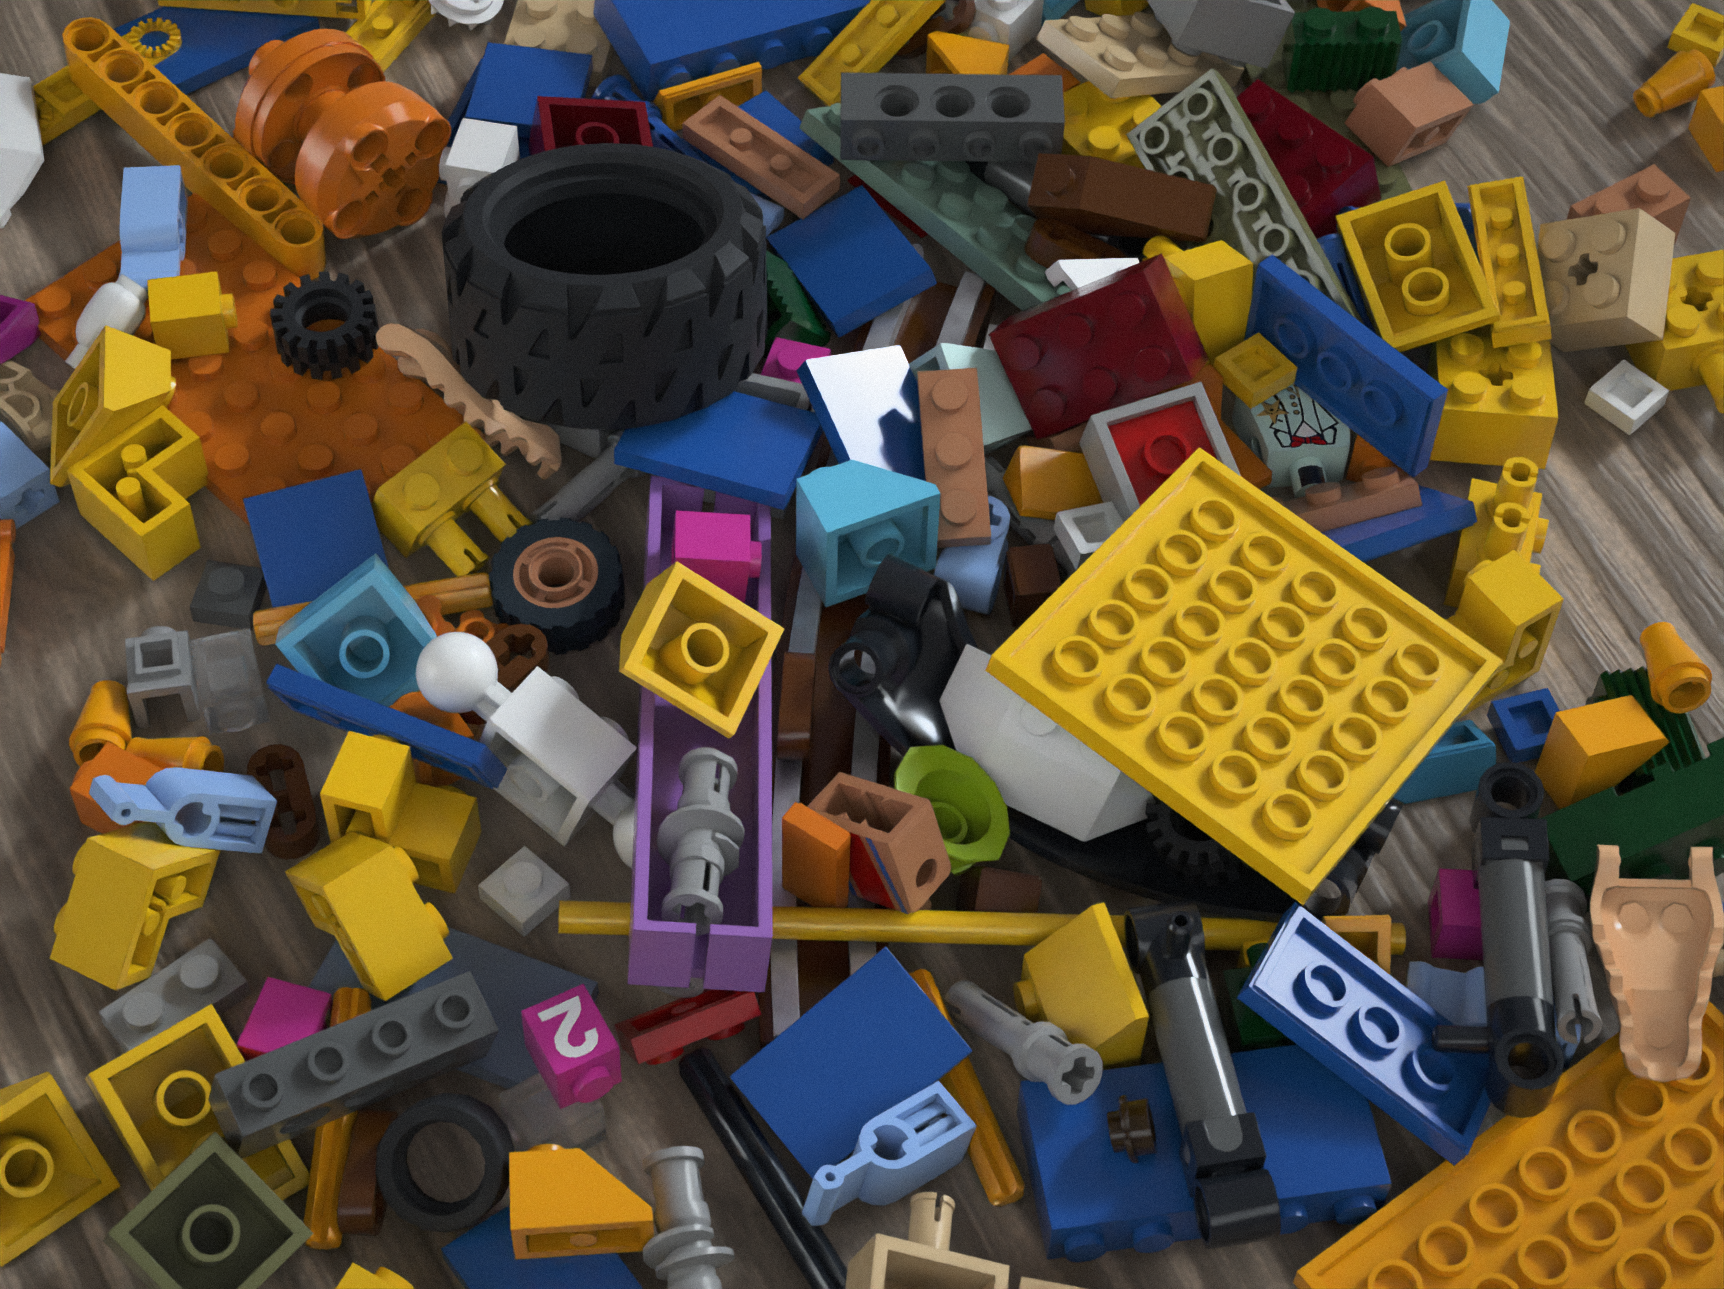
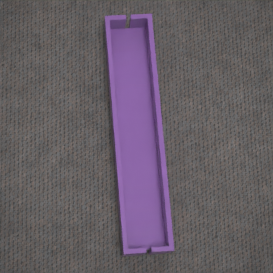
(739, 948)

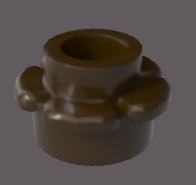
(1132, 1128)

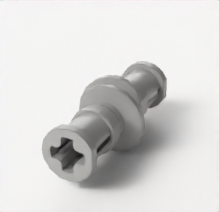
(700, 839)
(683, 1222)

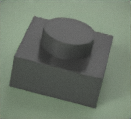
(228, 594)

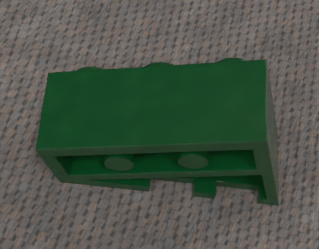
(1648, 824)

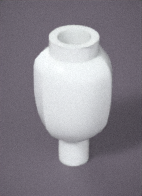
(114, 305)

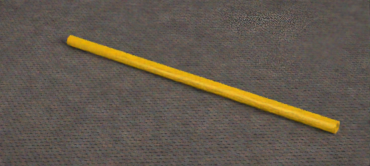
(922, 926)

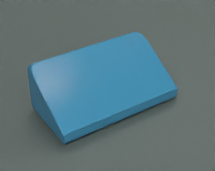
(1452, 765)

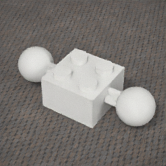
(555, 748)

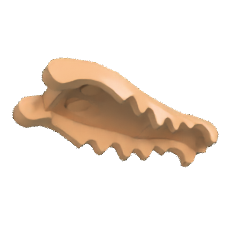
(430, 359)
(1658, 960)

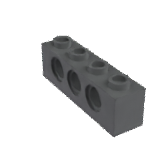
(950, 117)
(352, 1065)

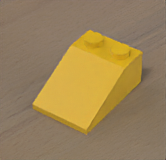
(1416, 268)
(162, 1107)

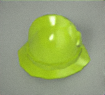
(963, 800)

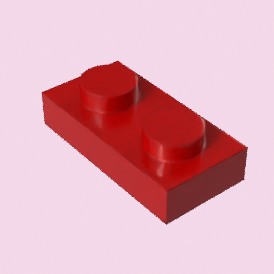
(663, 1031)

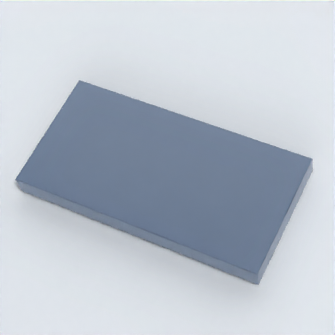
(506, 983)

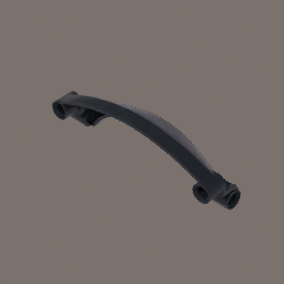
(916, 640)

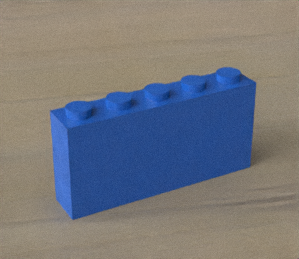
(693, 39)
(1097, 1201)

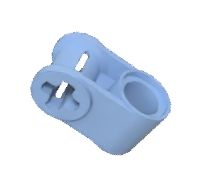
(978, 568)

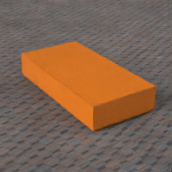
(815, 858)

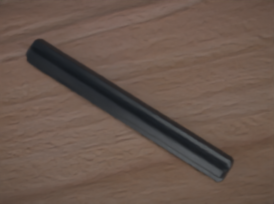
(761, 1170)

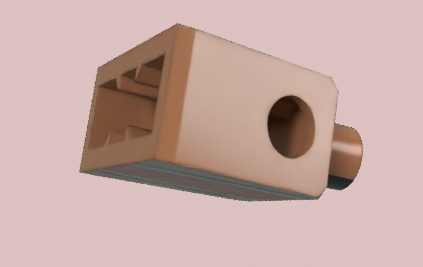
(893, 842)

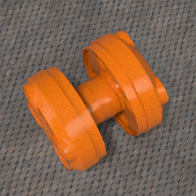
(341, 133)

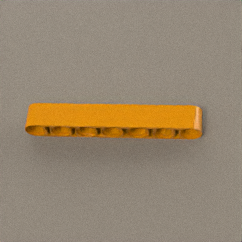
(184, 135)

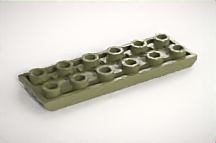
(1211, 141)

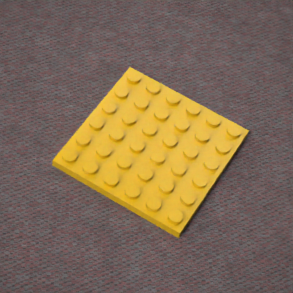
(1246, 672)

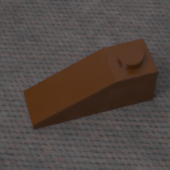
(1120, 198)

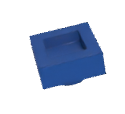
(1523, 723)

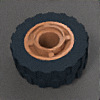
(552, 555)

